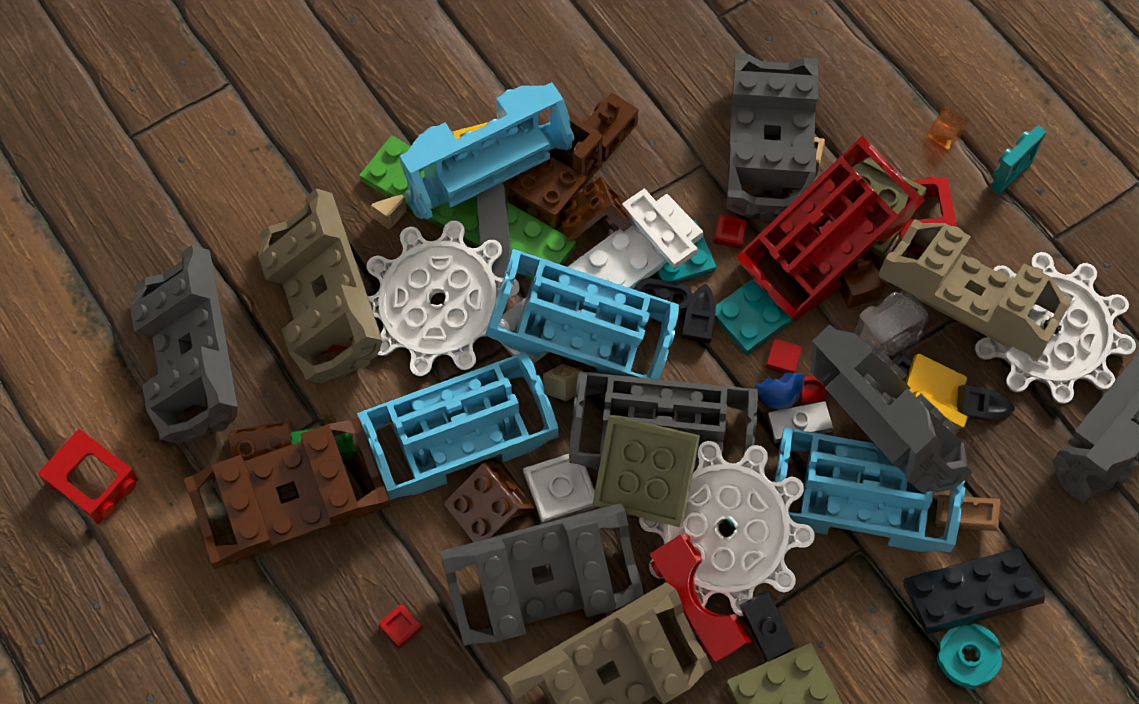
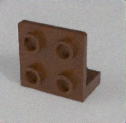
(585, 148)
(546, 190)
(591, 205)
(260, 439)
(487, 502)

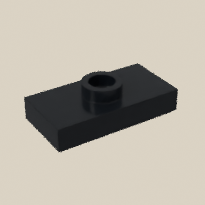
(766, 626)

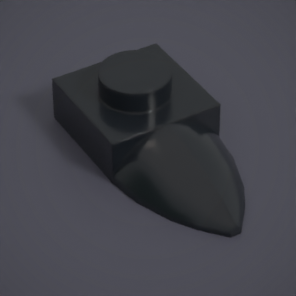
(700, 315)
(982, 403)

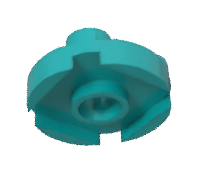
(970, 673)

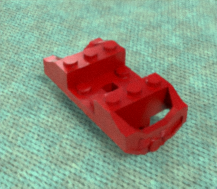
(823, 255)

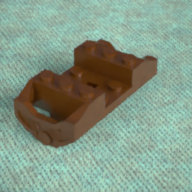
(254, 490)

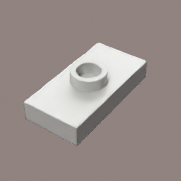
(808, 418)

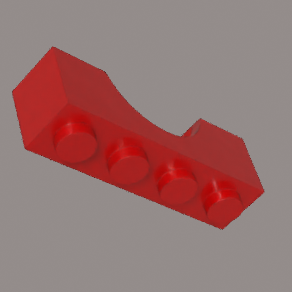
(678, 564)

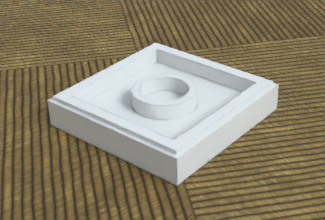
(559, 488)

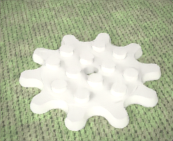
(429, 269)
(1081, 344)
(760, 521)

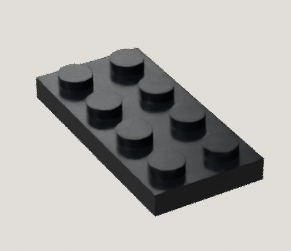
(973, 591)

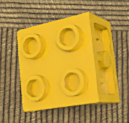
(938, 385)

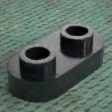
(667, 290)

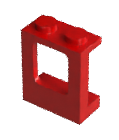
(934, 187)
(66, 460)

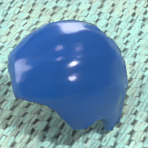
(781, 393)

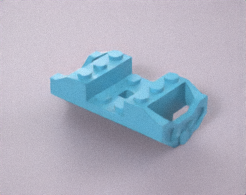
(488, 155)
(600, 335)
(482, 424)
(878, 506)

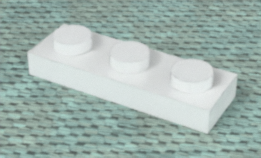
(659, 228)

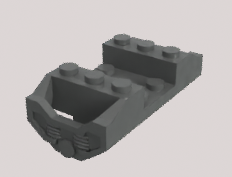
(775, 102)
(189, 348)
(881, 403)
(693, 406)
(1105, 442)
(524, 590)

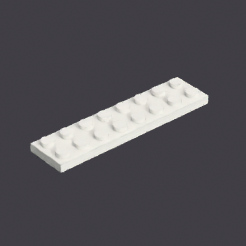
(621, 259)

